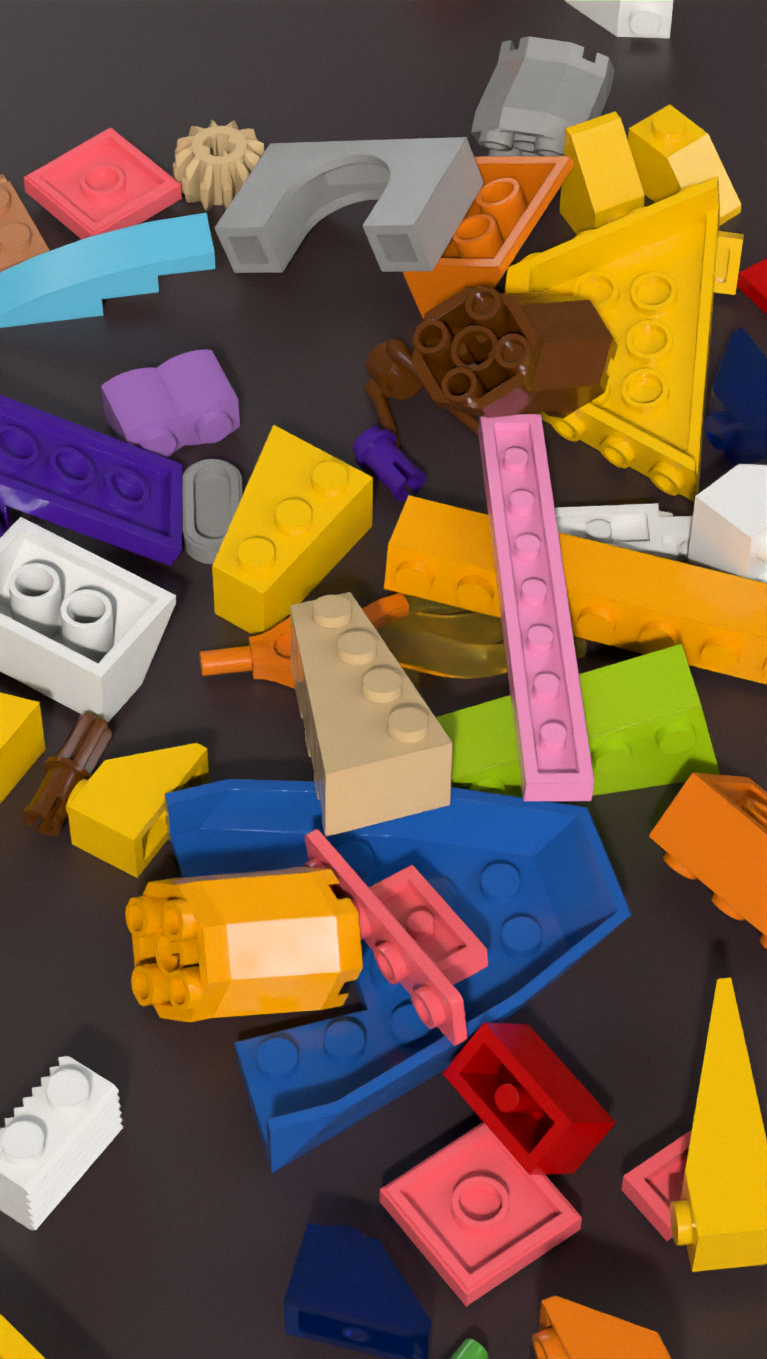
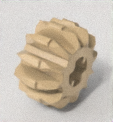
(215, 162)

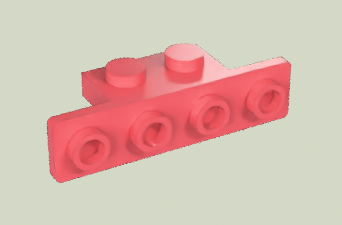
(411, 935)

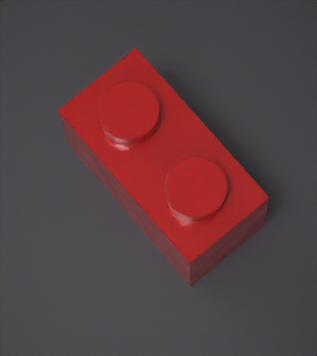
(528, 1098)

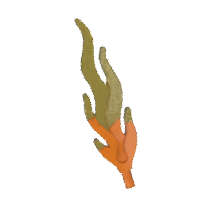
(411, 629)

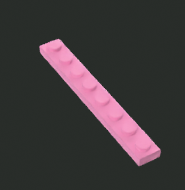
(534, 611)

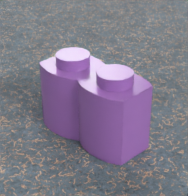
(172, 404)

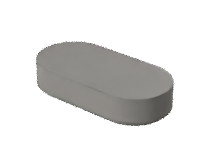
(208, 505)

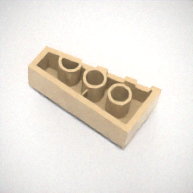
(364, 721)

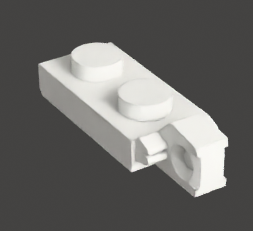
(629, 527)

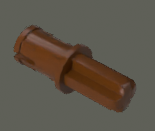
(65, 771)

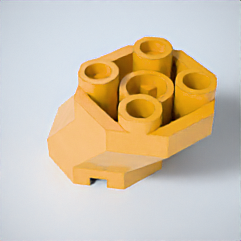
(243, 944)

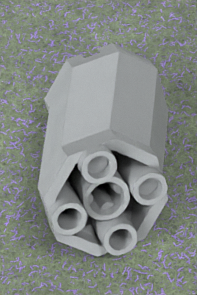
(538, 95)

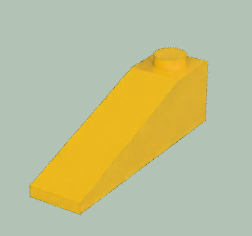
(726, 1165)

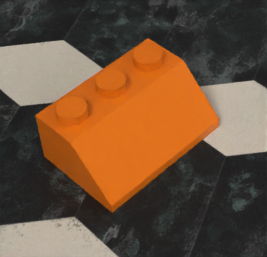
(494, 227)
(720, 837)

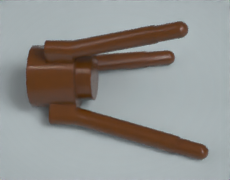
(395, 377)

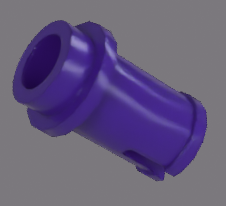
(378, 452)

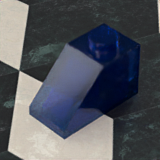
(739, 402)
(354, 1297)

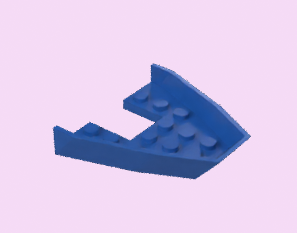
(510, 868)

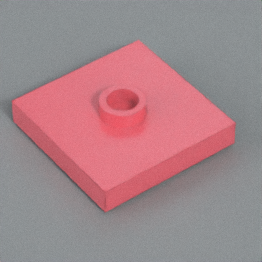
(102, 186)
(478, 1213)

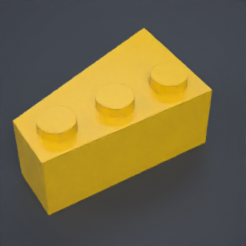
(288, 531)

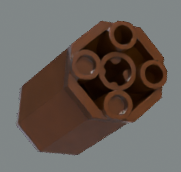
(513, 353)

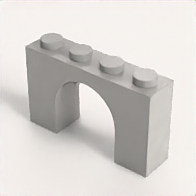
(418, 184)

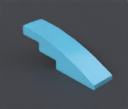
(109, 265)

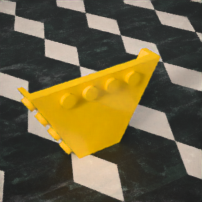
(656, 295)

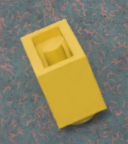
(675, 154)
(603, 177)
(123, 807)

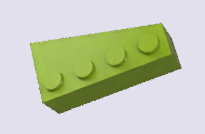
(639, 725)

